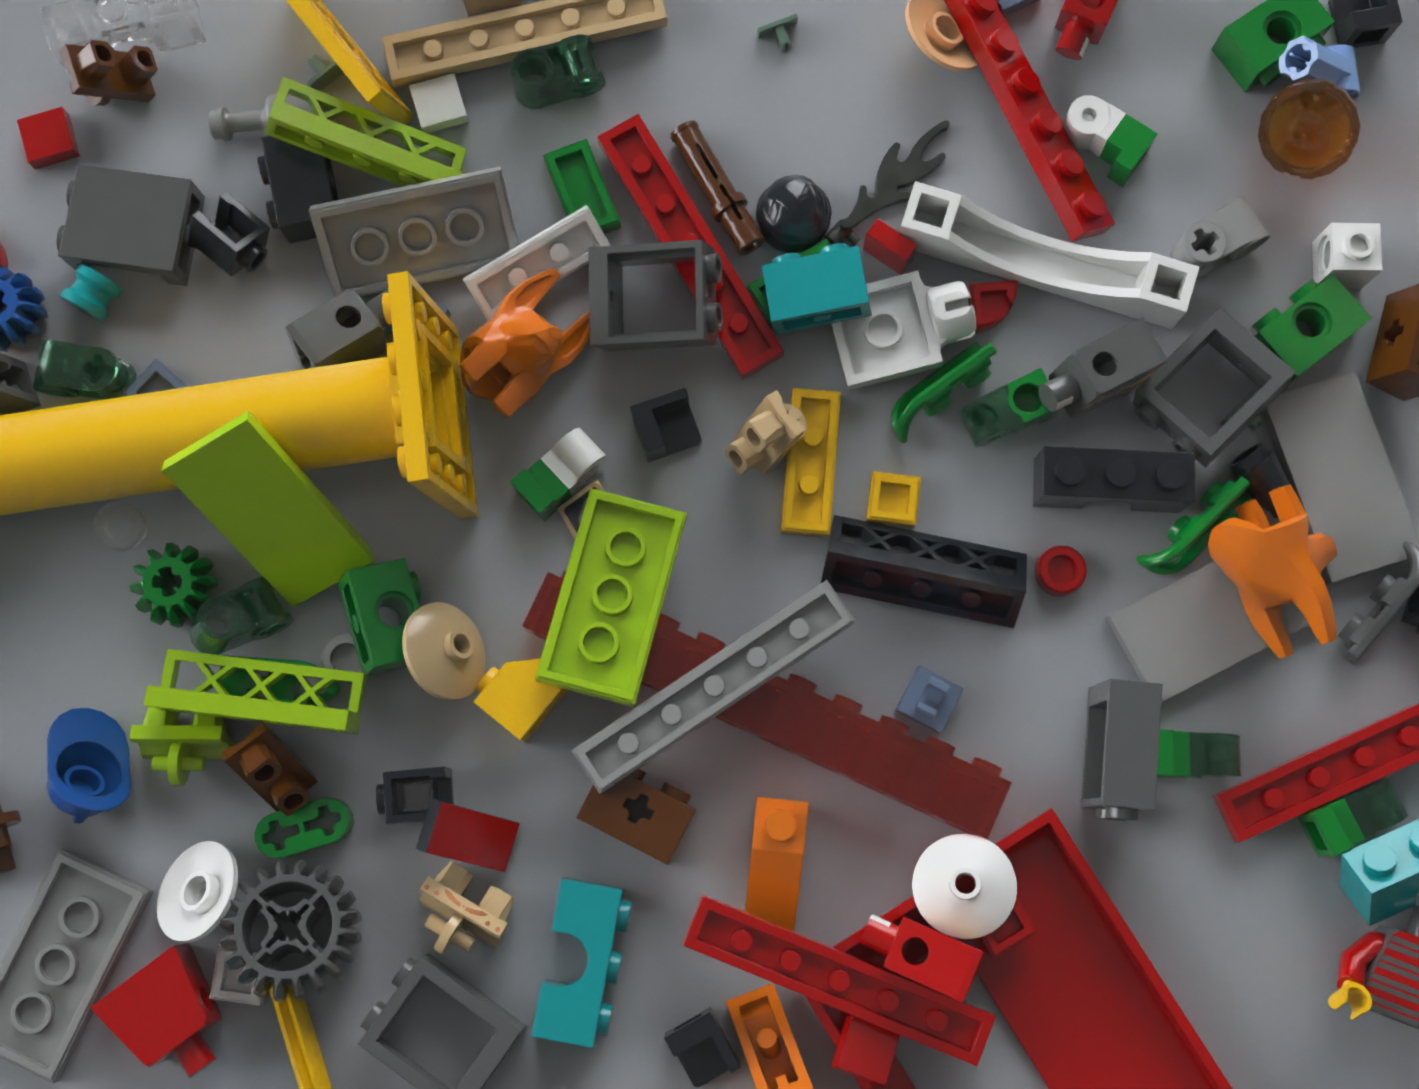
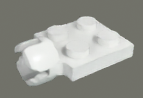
(905, 329)

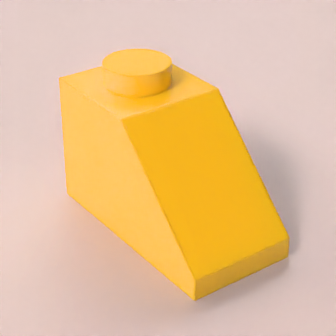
(516, 698)

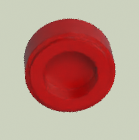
(1060, 571)

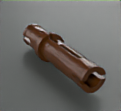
(726, 203)

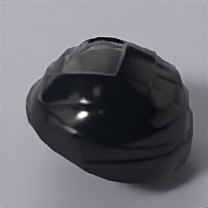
(793, 214)

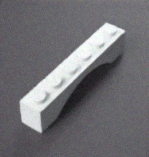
(1115, 280)

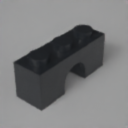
(1093, 475)

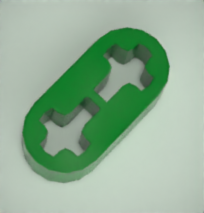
(307, 839)

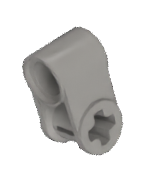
(1221, 237)

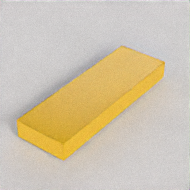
(812, 465)

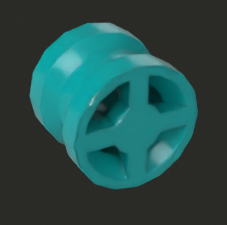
(91, 293)

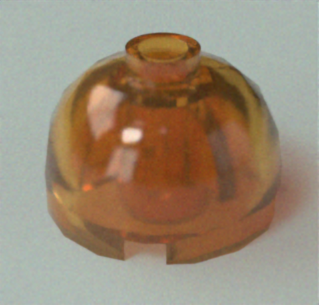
(1309, 128)

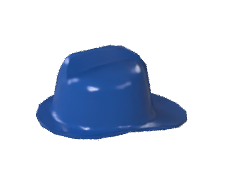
(87, 763)

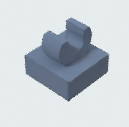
(929, 699)

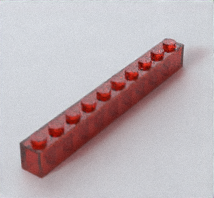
(826, 730)

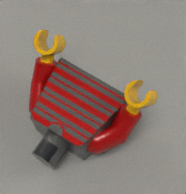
(1382, 974)

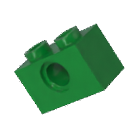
(1249, 51)
(1329, 313)
(363, 594)

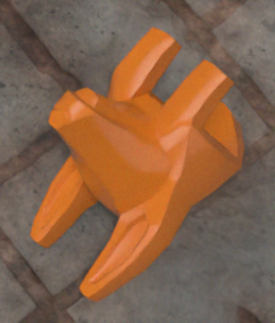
(519, 348)
(1277, 567)

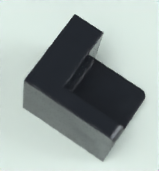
(1364, 21)
(665, 425)
(702, 1048)

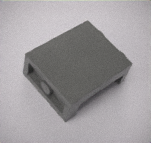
(130, 222)

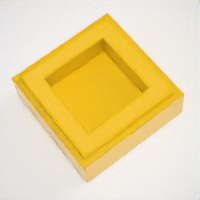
(893, 499)

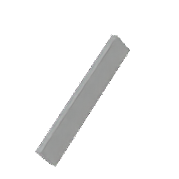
(713, 687)

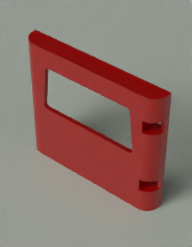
(1076, 989)

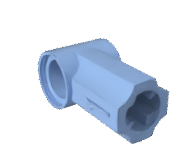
(1312, 60)

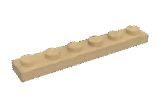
(503, 34)

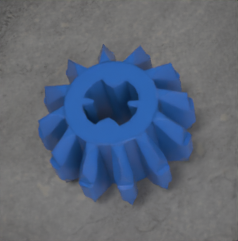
(22, 308)

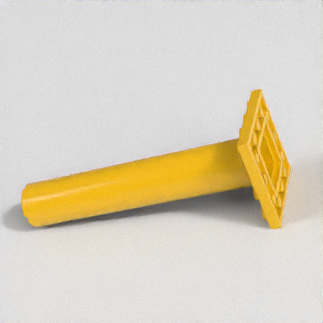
(320, 416)

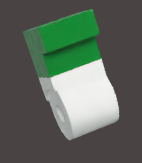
(1109, 135)
(559, 473)

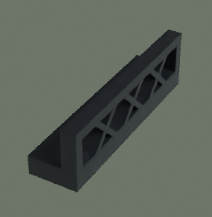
(924, 577)

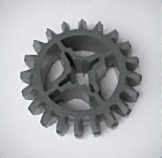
(273, 948)

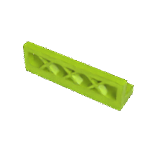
(356, 148)
(250, 708)

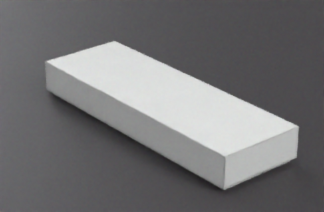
(558, 247)

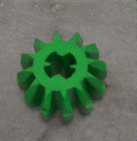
(161, 572)

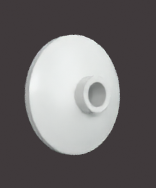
(197, 891)
(960, 913)

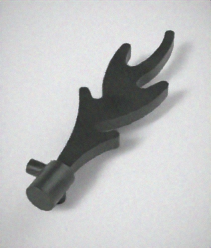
(890, 176)

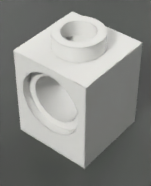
(1349, 253)

